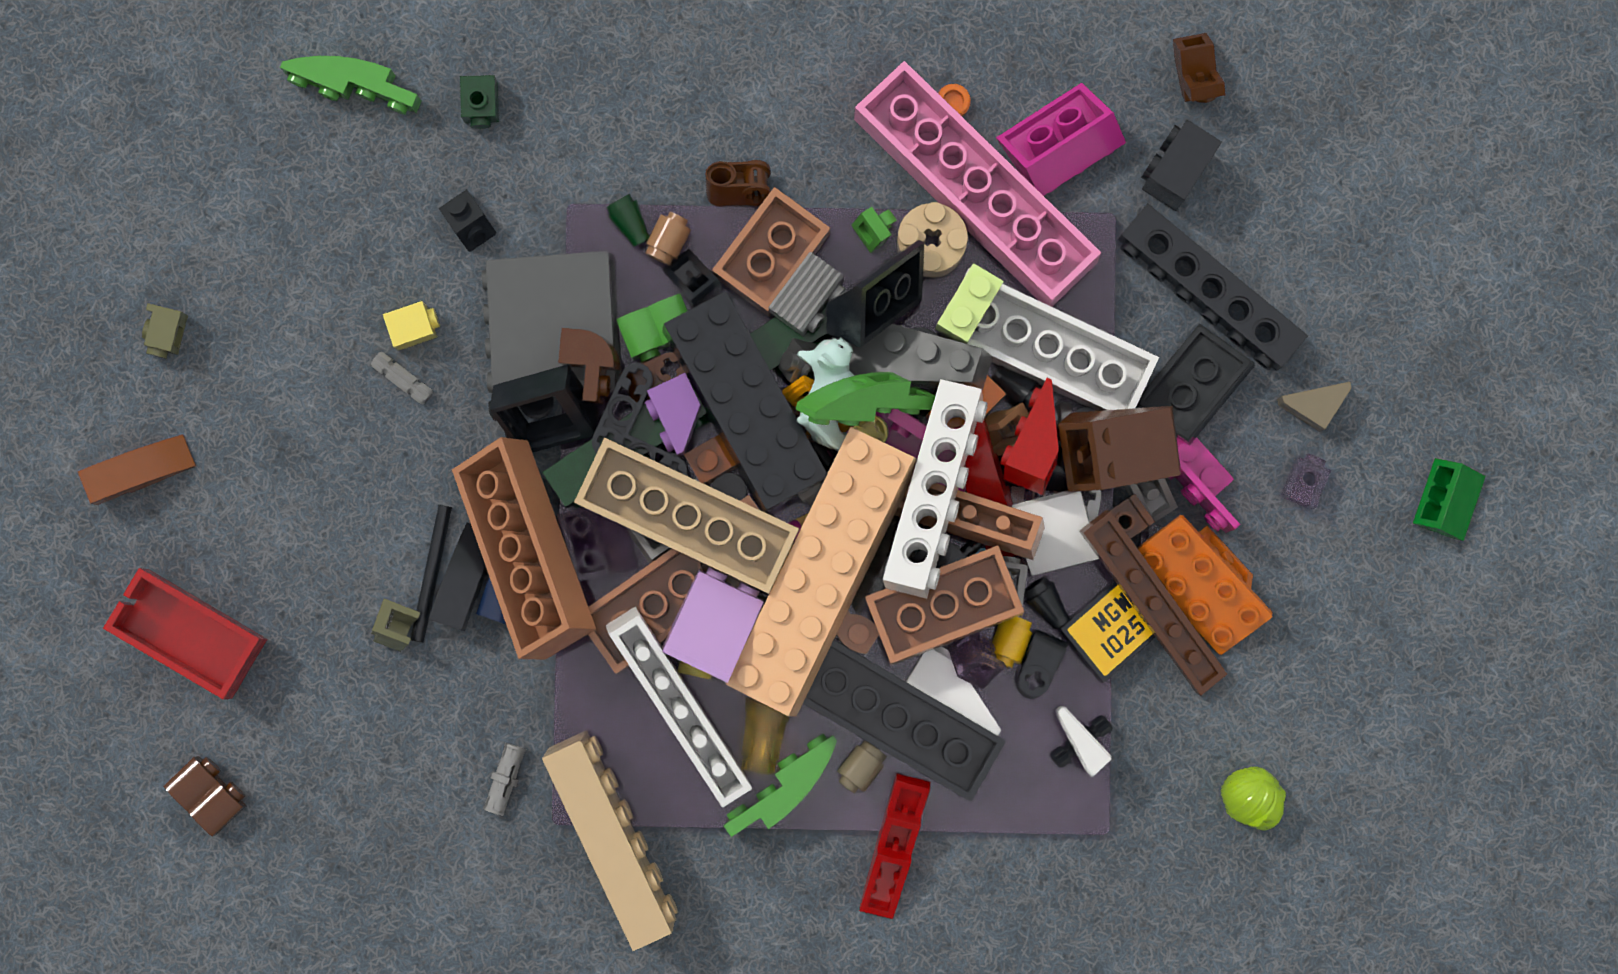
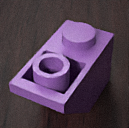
(678, 411)

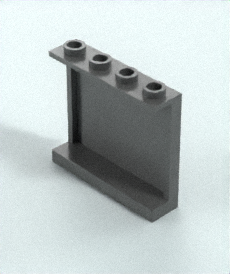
(539, 297)

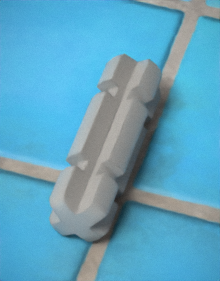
(401, 378)

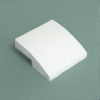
(1061, 541)

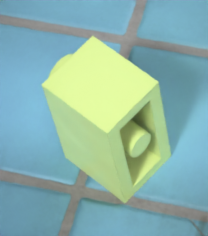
(969, 304)

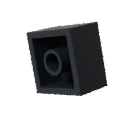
(1184, 159)

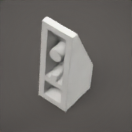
(937, 678)

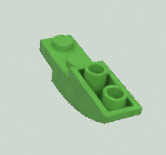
(339, 75)
(861, 397)
(797, 779)

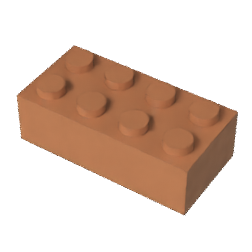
(967, 600)

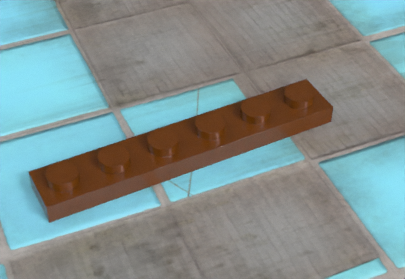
(1153, 602)

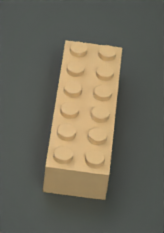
(686, 515)
(610, 839)

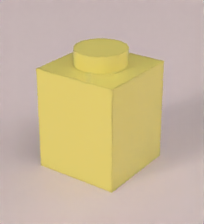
(411, 325)

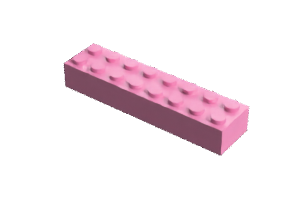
(978, 184)

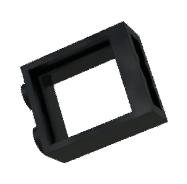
(576, 424)

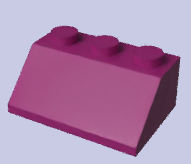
(1062, 139)

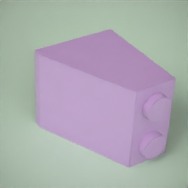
(713, 624)

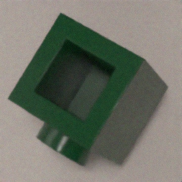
(479, 100)

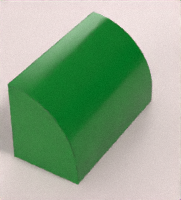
(1449, 499)

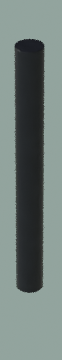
(431, 572)

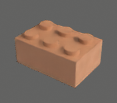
(770, 250)

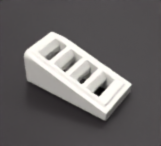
(1088, 749)

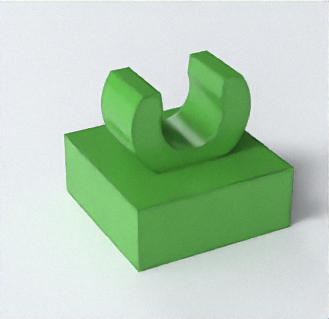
(874, 228)

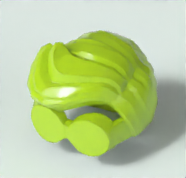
(1254, 798)

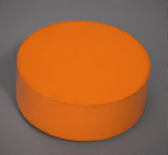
(956, 97)

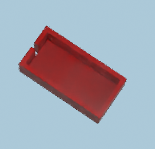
(185, 634)

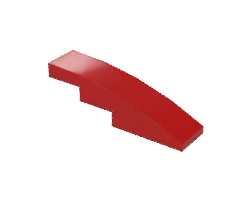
(985, 473)
(894, 846)

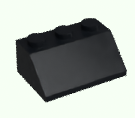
(878, 297)

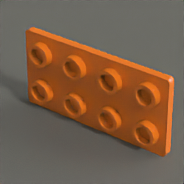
(1206, 583)

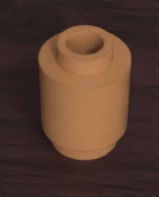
(667, 238)

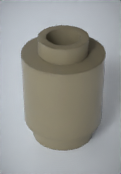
(861, 767)

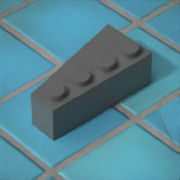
(921, 358)

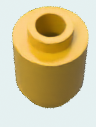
(1012, 640)

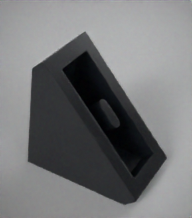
(693, 278)

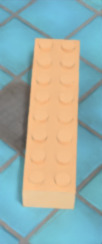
(822, 572)

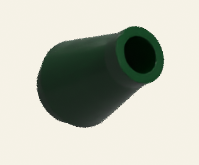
(628, 219)

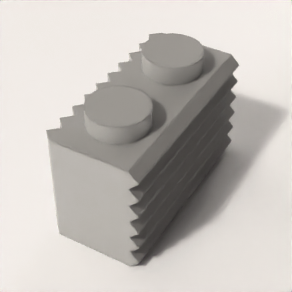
(807, 295)

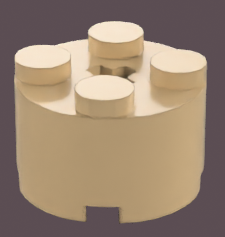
(940, 221)

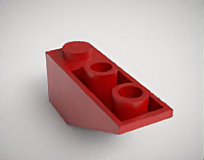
(1036, 448)

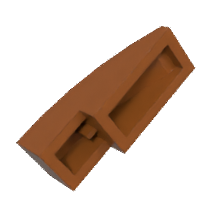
(136, 469)

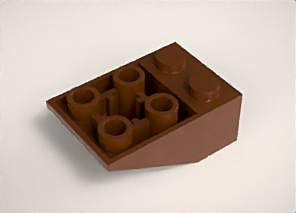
(1118, 447)

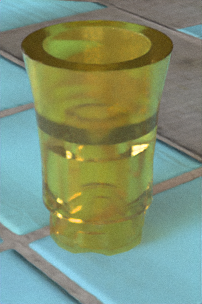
(762, 737)

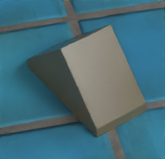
(1317, 405)

